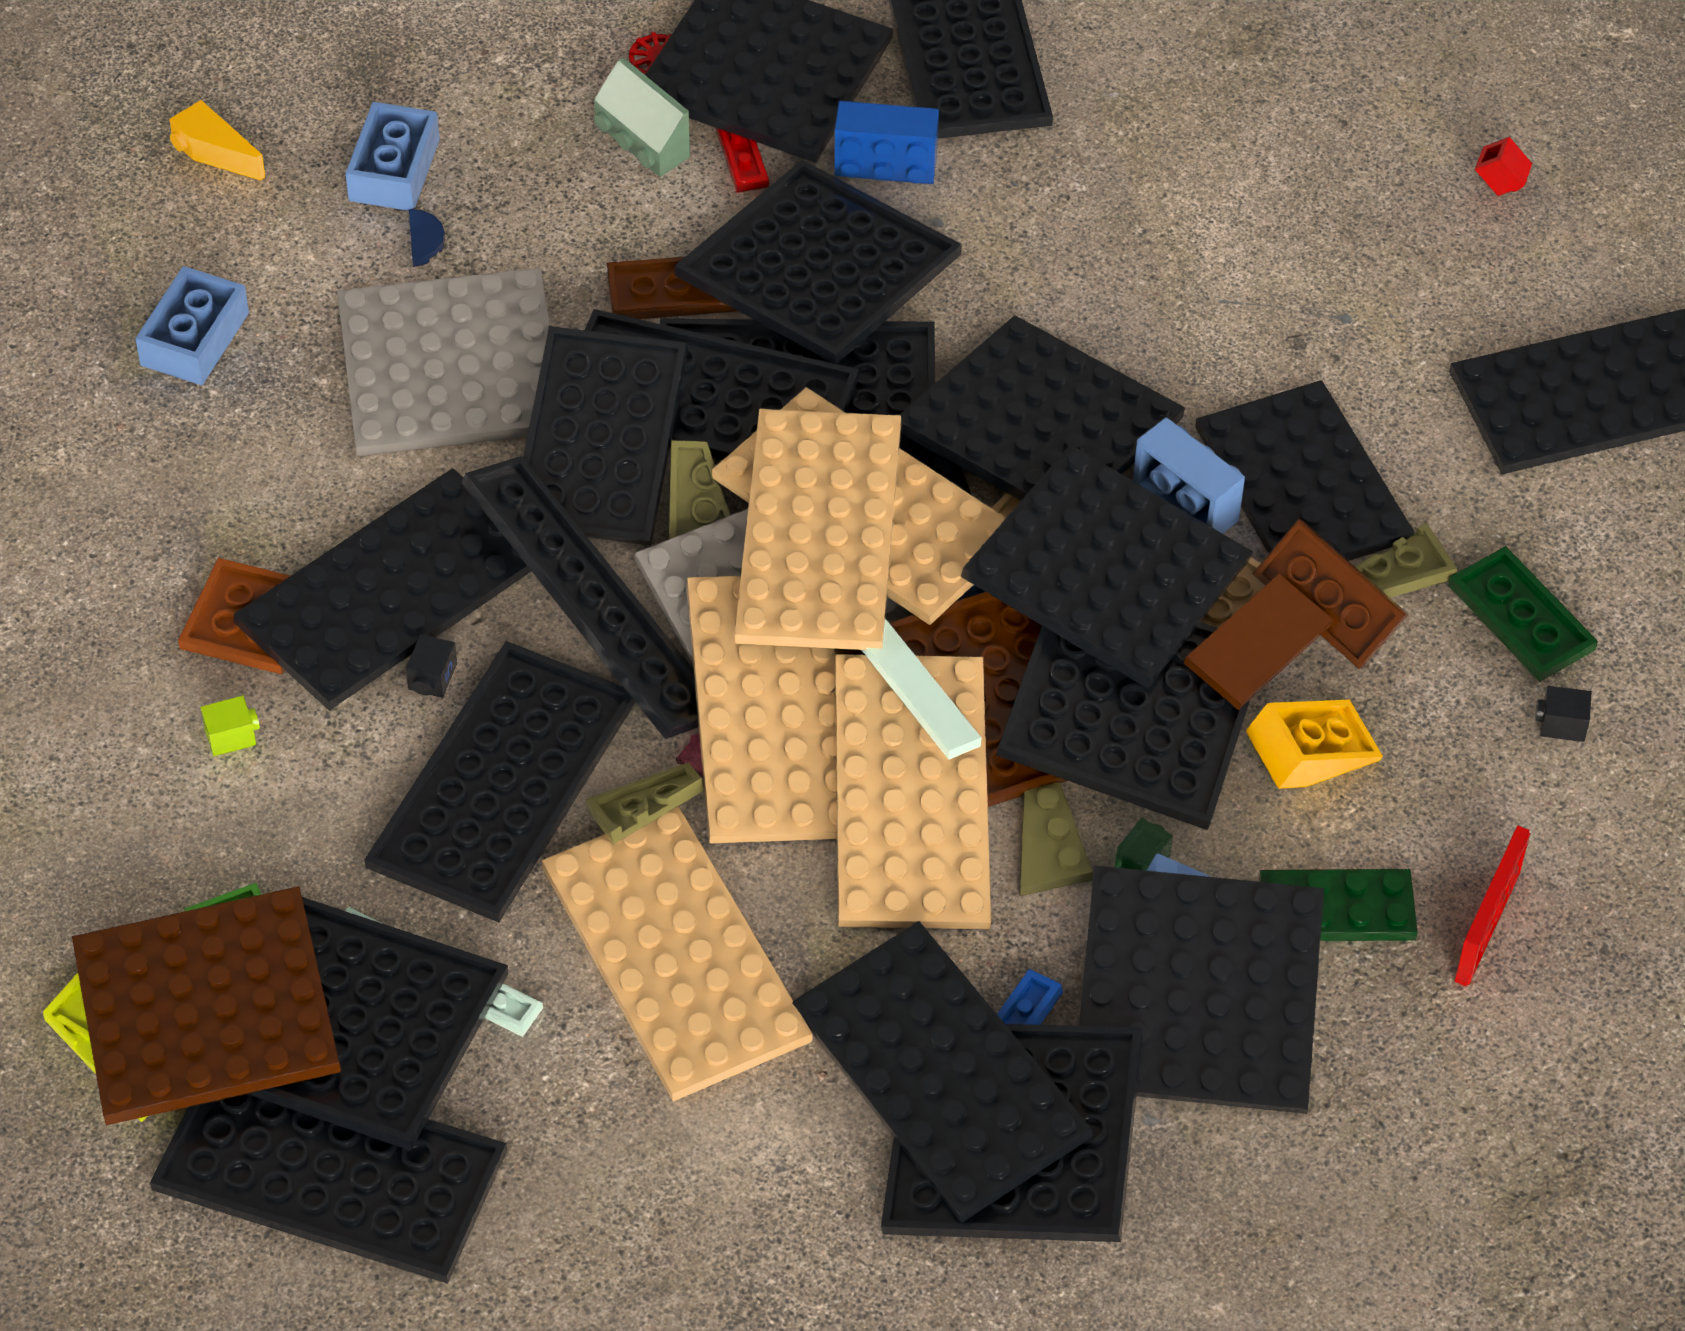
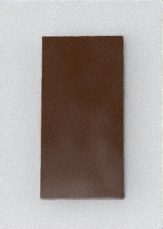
(653, 291)
(1360, 609)
(1258, 641)

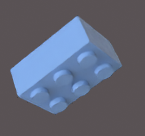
(392, 156)
(192, 325)
(1189, 475)

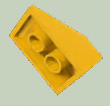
(1311, 741)

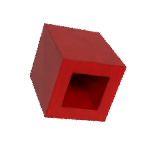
(1503, 166)

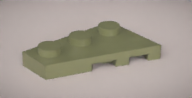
(693, 492)
(1410, 564)
(643, 801)
(1050, 843)

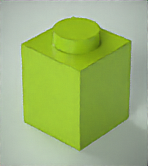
(229, 725)

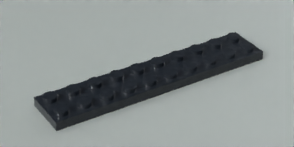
(589, 592)

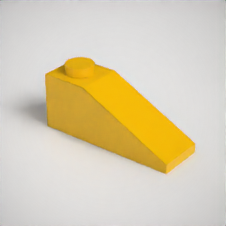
(214, 142)

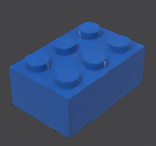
(886, 142)

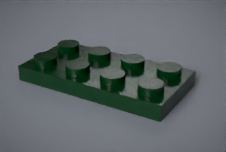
(1523, 613)
(1358, 902)

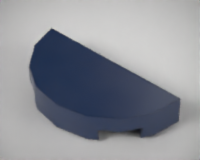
(426, 236)

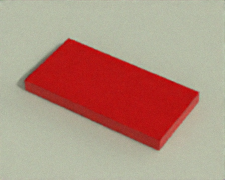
(1492, 906)

